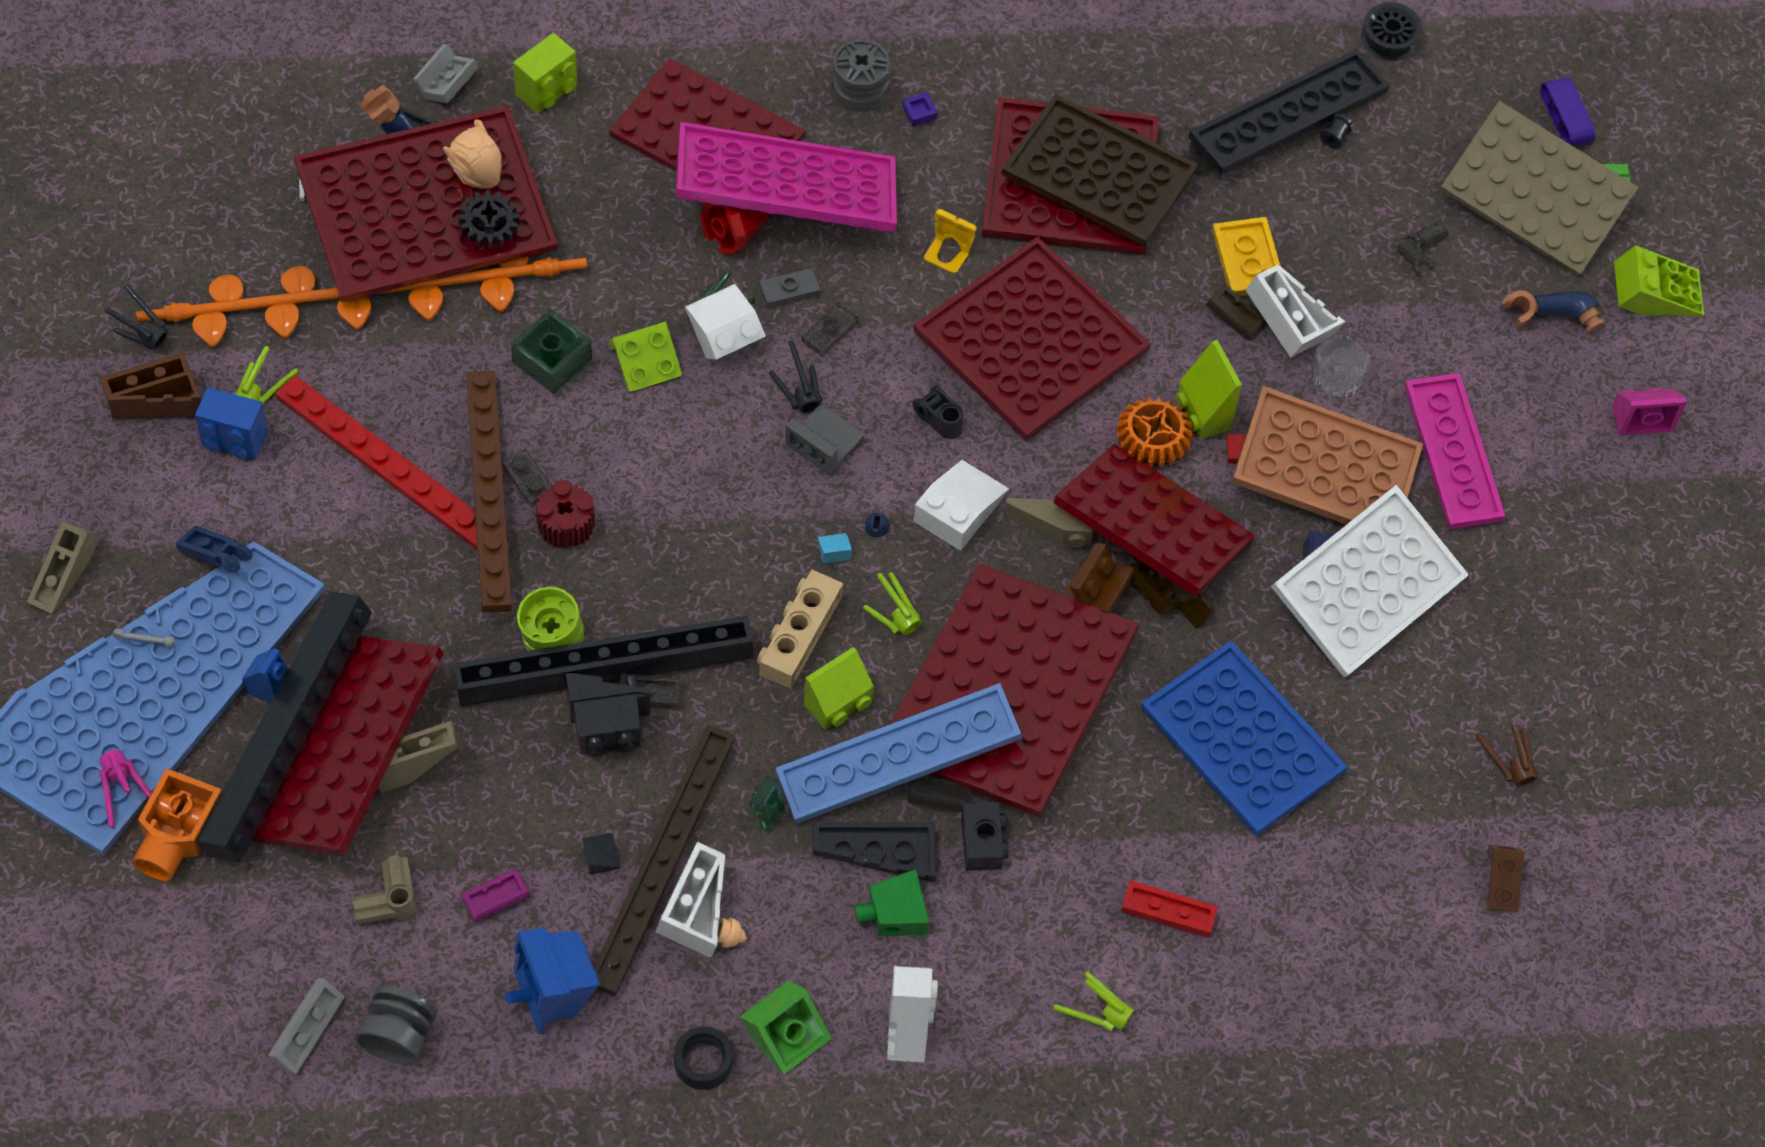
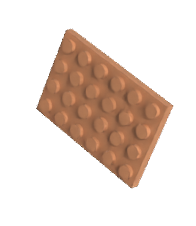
(1321, 457)

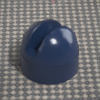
(883, 525)

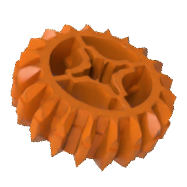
(1162, 445)

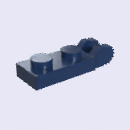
(213, 548)

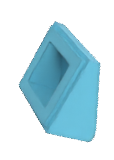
(835, 548)

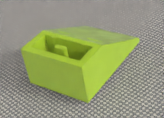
(1657, 285)

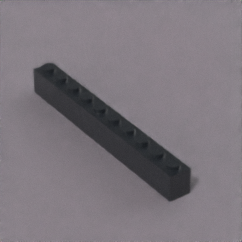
(606, 658)
(284, 727)

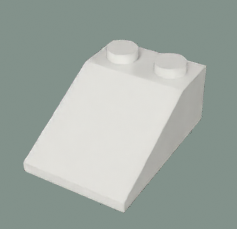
(958, 504)

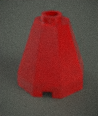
(731, 225)

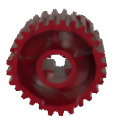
(565, 514)

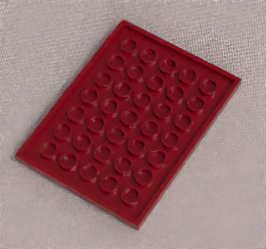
(395, 204)
(1052, 666)

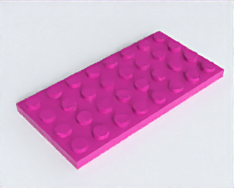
(786, 177)

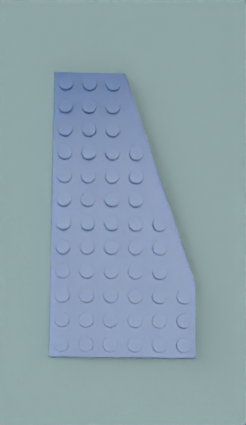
(145, 695)

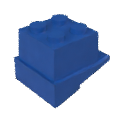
(552, 975)

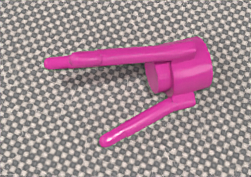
(117, 769)

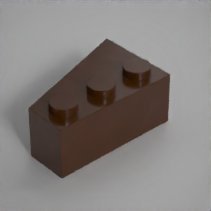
(152, 390)

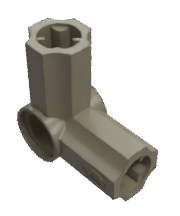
(383, 904)

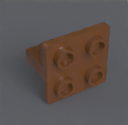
(1099, 580)

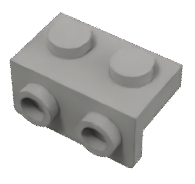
(444, 75)

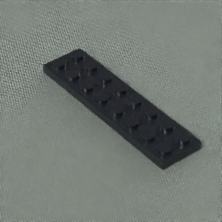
(1288, 111)

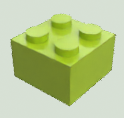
(545, 73)

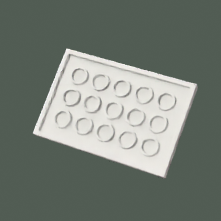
(1369, 581)

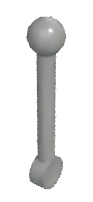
(120, 634)

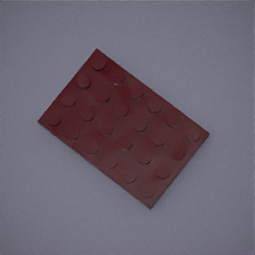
(688, 97)
(1154, 519)

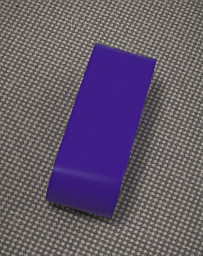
(1567, 111)

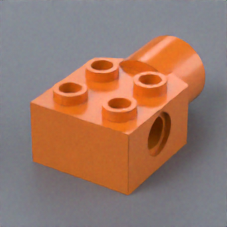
(173, 823)

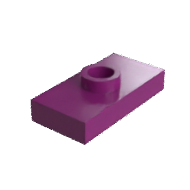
(495, 895)

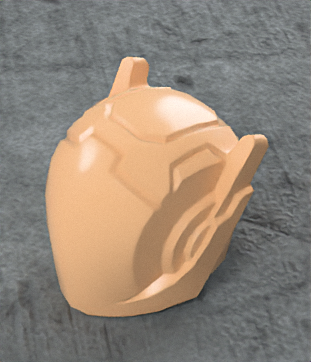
(475, 157)

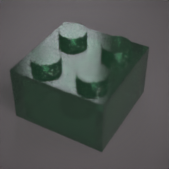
(551, 351)

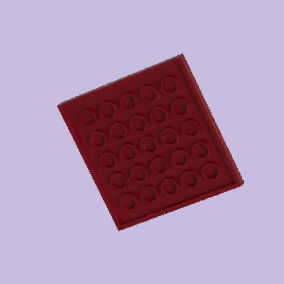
(1024, 214)
(1031, 338)

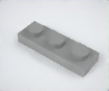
(306, 1026)

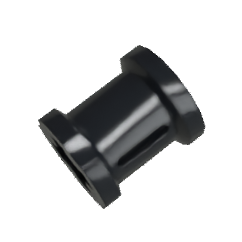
(1336, 131)

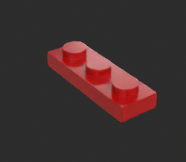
(1169, 908)

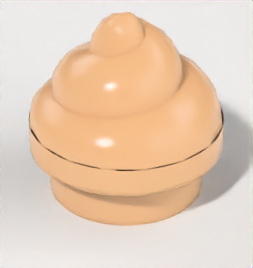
(730, 933)

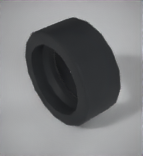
(698, 1080)

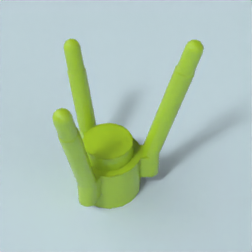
(252, 390)
(904, 617)
(1115, 1011)

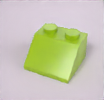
(838, 689)

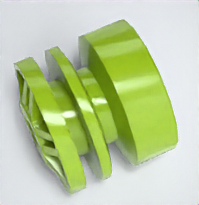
(547, 611)

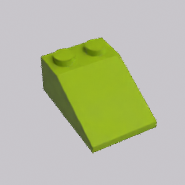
(1210, 392)

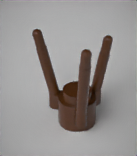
(1522, 767)

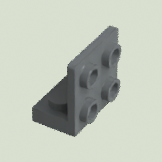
(823, 438)

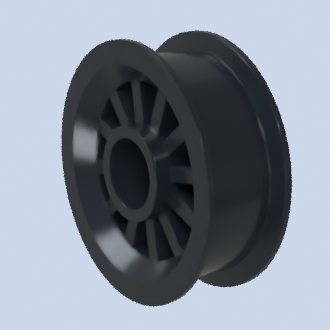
(1391, 31)

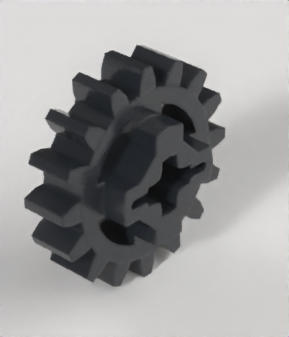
(475, 222)

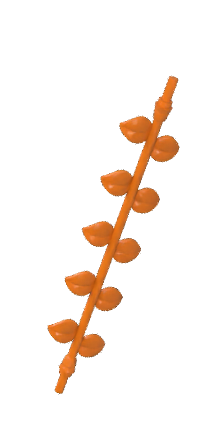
(300, 283)

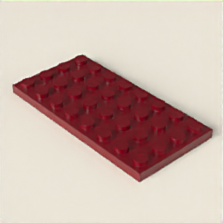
(349, 746)

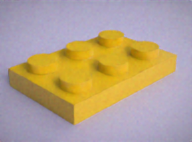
(1244, 251)

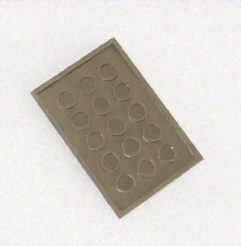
(1539, 188)

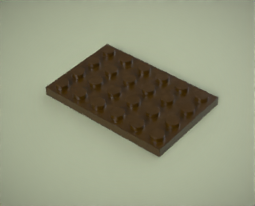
(1099, 169)

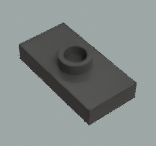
(789, 288)

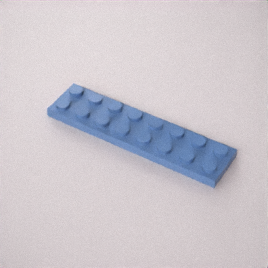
(898, 753)

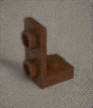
(1505, 877)

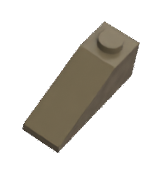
(1049, 521)
(63, 565)
(418, 754)

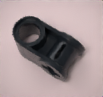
(937, 410)

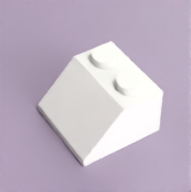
(724, 322)

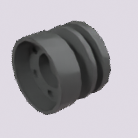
(860, 75)
(395, 1025)

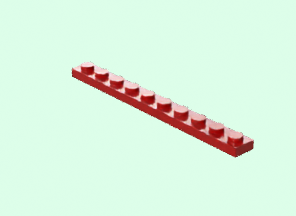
(380, 458)

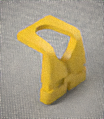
(950, 227)

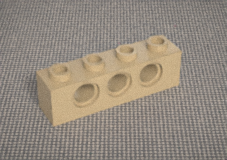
(784, 667)

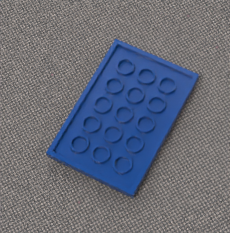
(1243, 738)

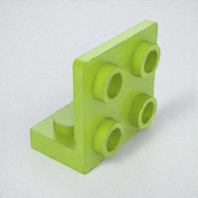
(646, 356)

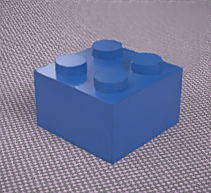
(231, 423)

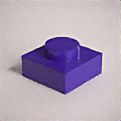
(919, 109)

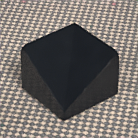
(600, 853)

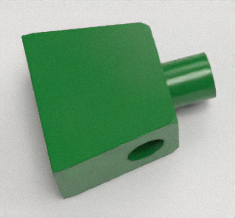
(895, 907)

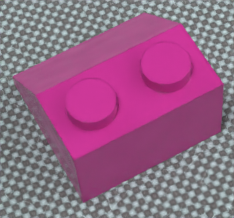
(1648, 411)

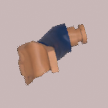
(385, 110)
(1572, 304)

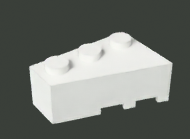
(1290, 311)
(695, 903)
(910, 1012)

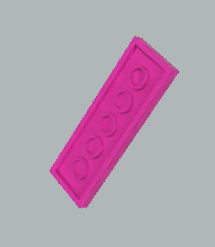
(1454, 451)

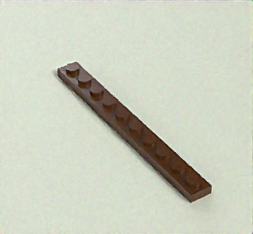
(488, 492)

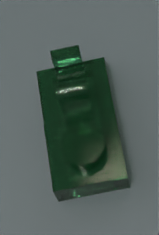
(768, 803)

